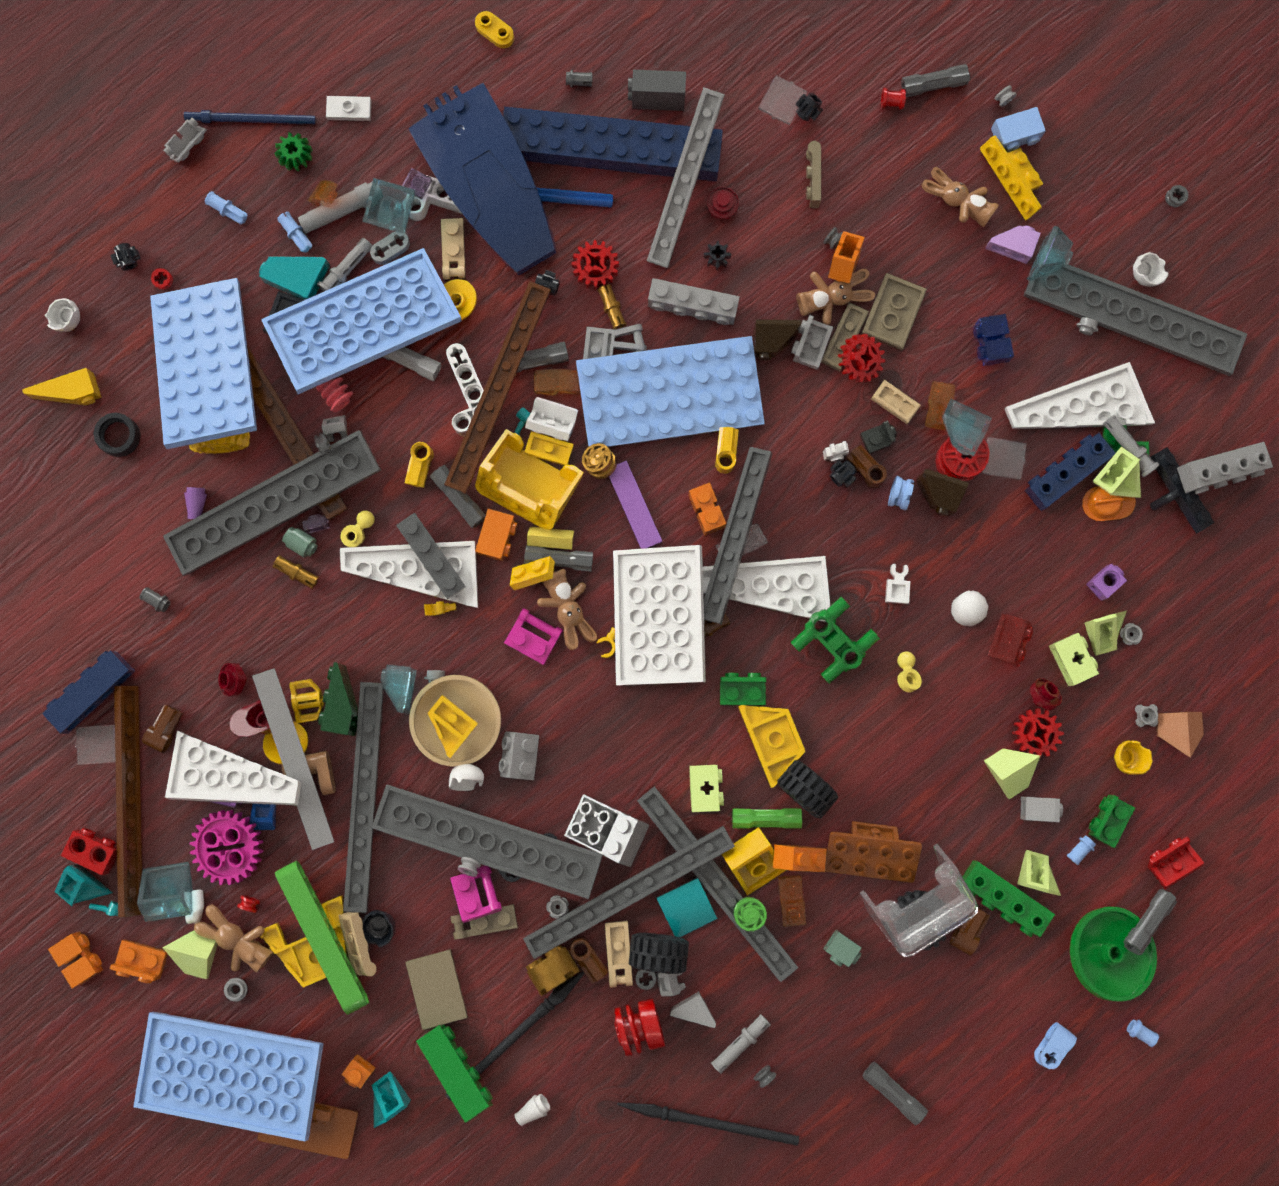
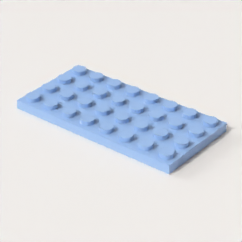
(361, 320)
(202, 363)
(670, 392)
(229, 1075)

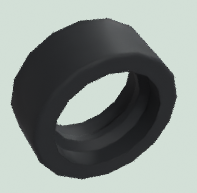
(101, 427)

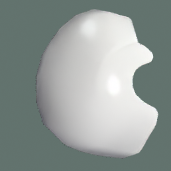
(1149, 270)
(63, 315)
(969, 608)
(465, 777)

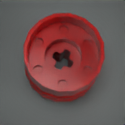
(952, 464)
(639, 1027)

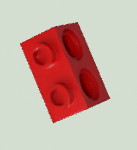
(90, 856)

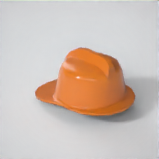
(1103, 507)

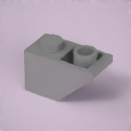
(1041, 809)

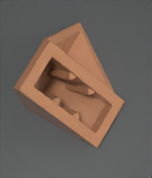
(1181, 730)

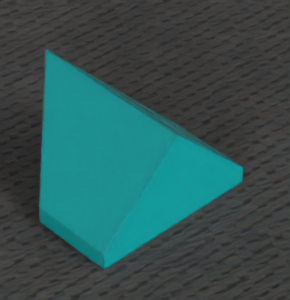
(79, 885)
(388, 1098)

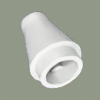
(533, 1109)

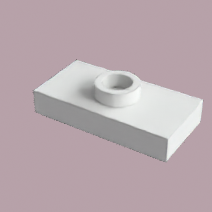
(348, 108)

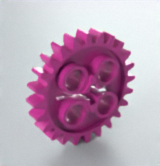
(222, 826)

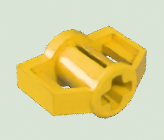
(306, 700)

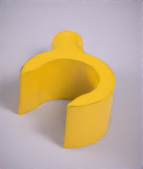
(438, 608)
(609, 638)

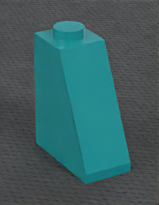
(295, 274)

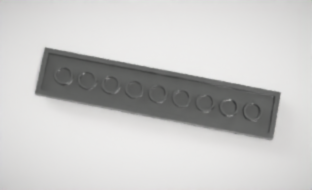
(1140, 317)
(272, 503)
(487, 841)

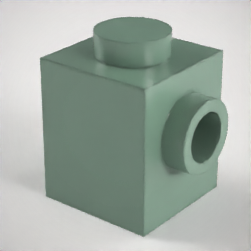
(842, 949)

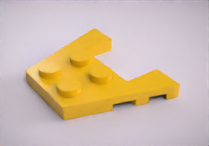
(299, 955)

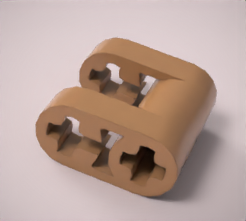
(321, 764)

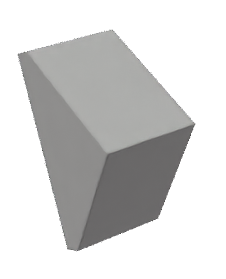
(693, 1010)

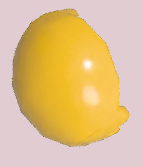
(1133, 758)

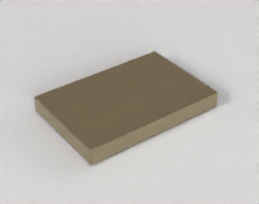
(894, 311)
(436, 989)

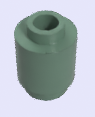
(300, 542)

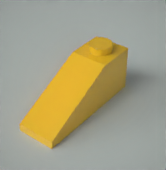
(73, 388)

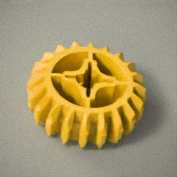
(222, 445)

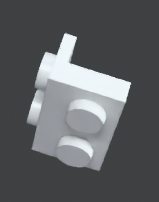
(552, 419)

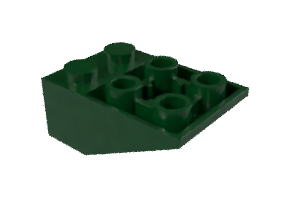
(341, 706)

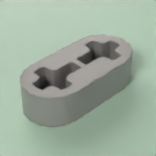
(392, 252)

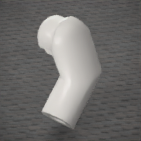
(197, 907)

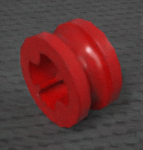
(157, 274)
(248, 903)

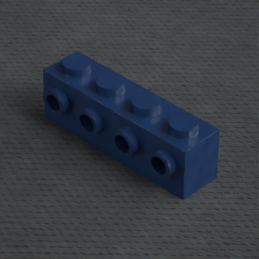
(1070, 471)
(88, 692)

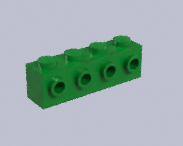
(1007, 899)
(455, 1073)

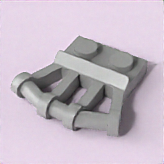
(601, 342)

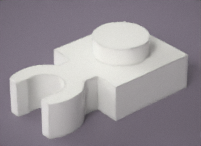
(836, 452)
(897, 589)

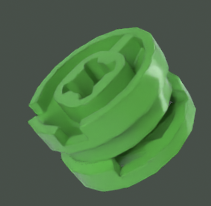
(750, 914)

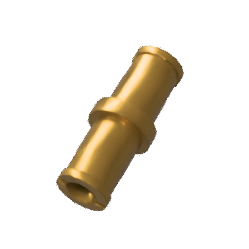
(612, 307)
(295, 572)

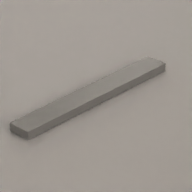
(685, 177)
(293, 757)

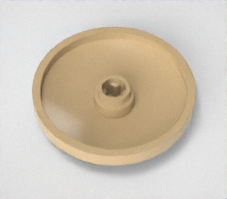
(470, 697)

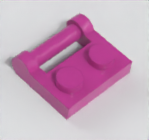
(529, 643)
(469, 898)

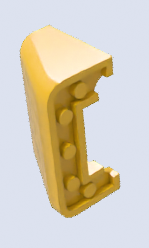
(525, 482)

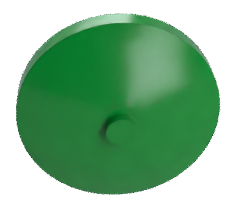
(1104, 962)

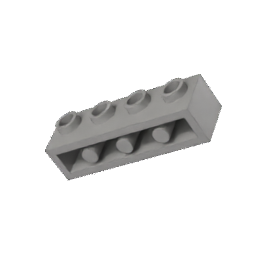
(693, 301)
(1225, 467)

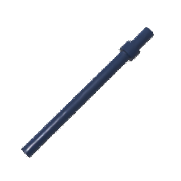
(208, 116)

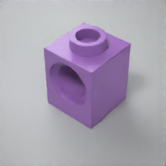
(1097, 583)

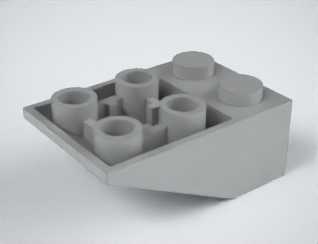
(606, 830)

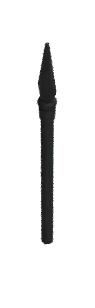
(556, 997)
(665, 1113)

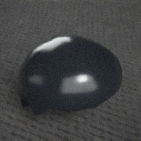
(378, 927)

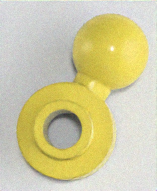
(364, 520)
(908, 679)

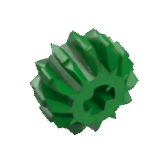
(289, 145)

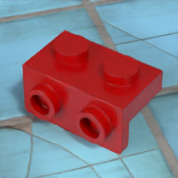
(1174, 862)

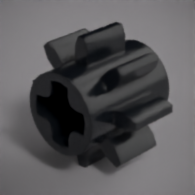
(809, 107)
(125, 256)
(712, 258)
(549, 281)
(843, 473)

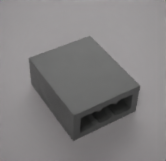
(657, 90)

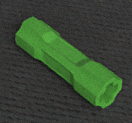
(767, 818)

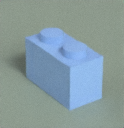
(1019, 129)

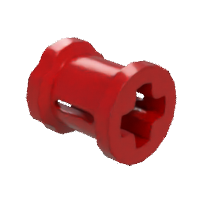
(893, 98)

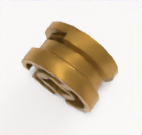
(600, 461)

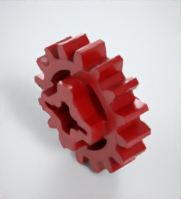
(589, 272)
(867, 351)
(1034, 725)

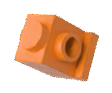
(358, 1072)

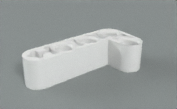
(432, 197)
(467, 386)

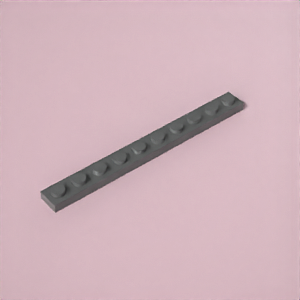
(363, 797)
(716, 883)
(628, 892)

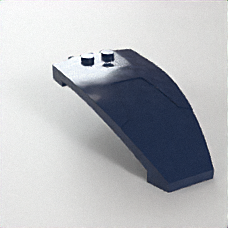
(486, 176)

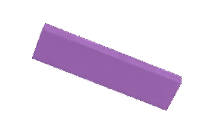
(634, 506)

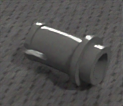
(578, 78)
(160, 602)

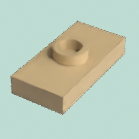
(895, 402)

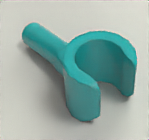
(523, 415)
(111, 910)

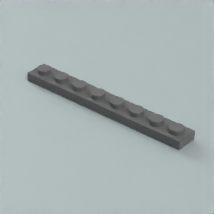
(736, 534)

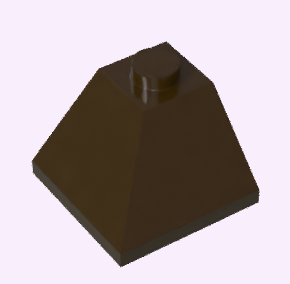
(773, 336)
(942, 491)

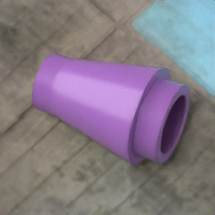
(195, 501)

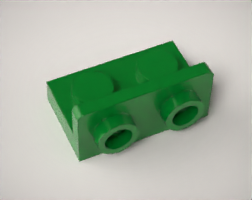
(743, 690)
(1111, 820)

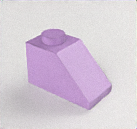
(1015, 243)

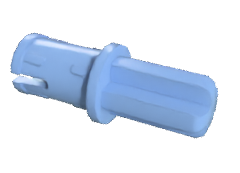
(225, 208)
(295, 232)

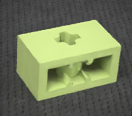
(1072, 671)
(700, 801)

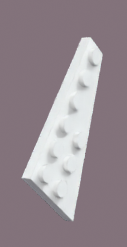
(1085, 403)
(402, 568)
(781, 585)
(217, 775)

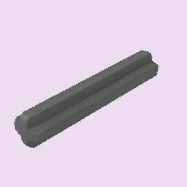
(322, 442)

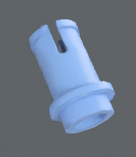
(1081, 850)
(1138, 1030)

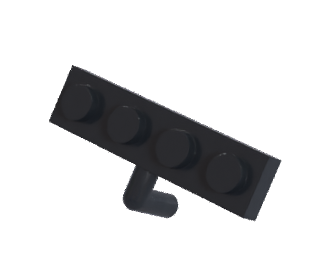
(1188, 502)

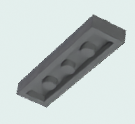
(431, 556)

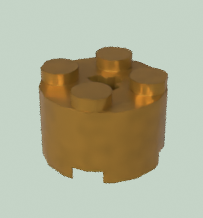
(553, 970)

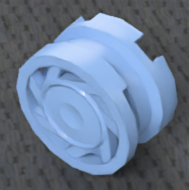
(900, 493)

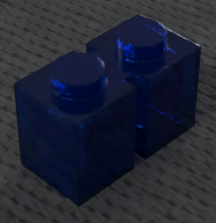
(991, 335)

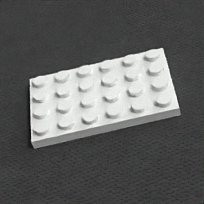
(659, 615)

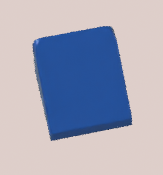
(264, 816)

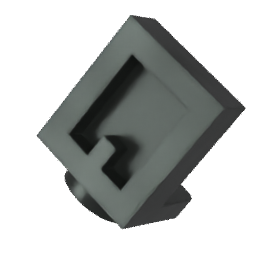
(879, 437)

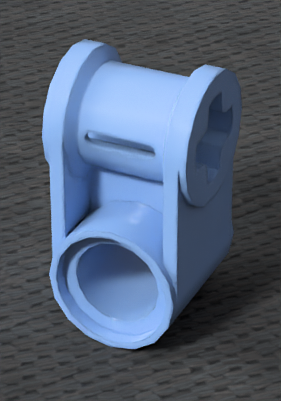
(1057, 1044)

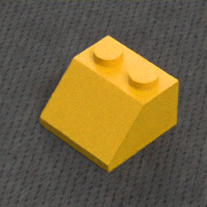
(752, 861)

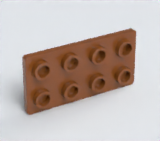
(873, 853)
(329, 1134)

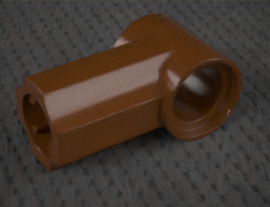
(865, 465)
(160, 734)
(967, 935)
(589, 961)

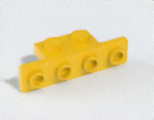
(1015, 175)

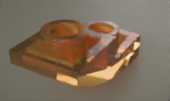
(324, 193)
(555, 381)
(939, 399)
(792, 900)

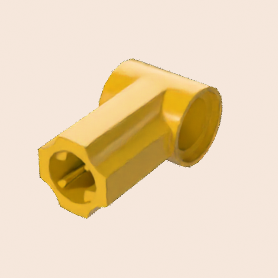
(726, 448)
(418, 467)

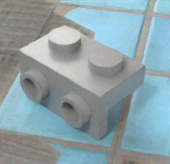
(812, 343)
(518, 755)

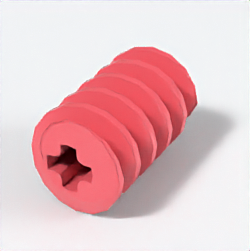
(335, 394)

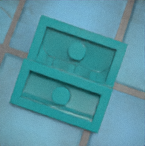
(686, 908)

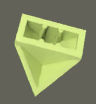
(1121, 475)
(1105, 632)
(1012, 770)
(1037, 873)
(193, 954)

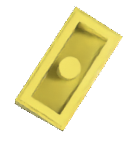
(550, 538)

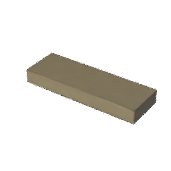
(848, 326)

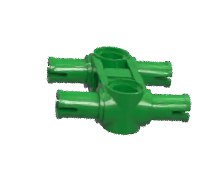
(835, 640)

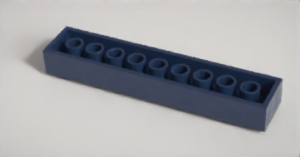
(606, 142)

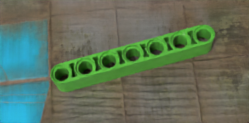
(322, 937)

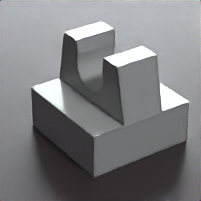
(334, 425)
(668, 984)

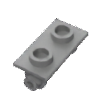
(179, 148)

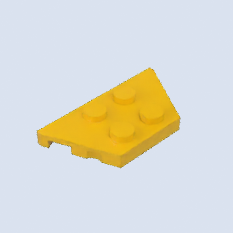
(773, 739)

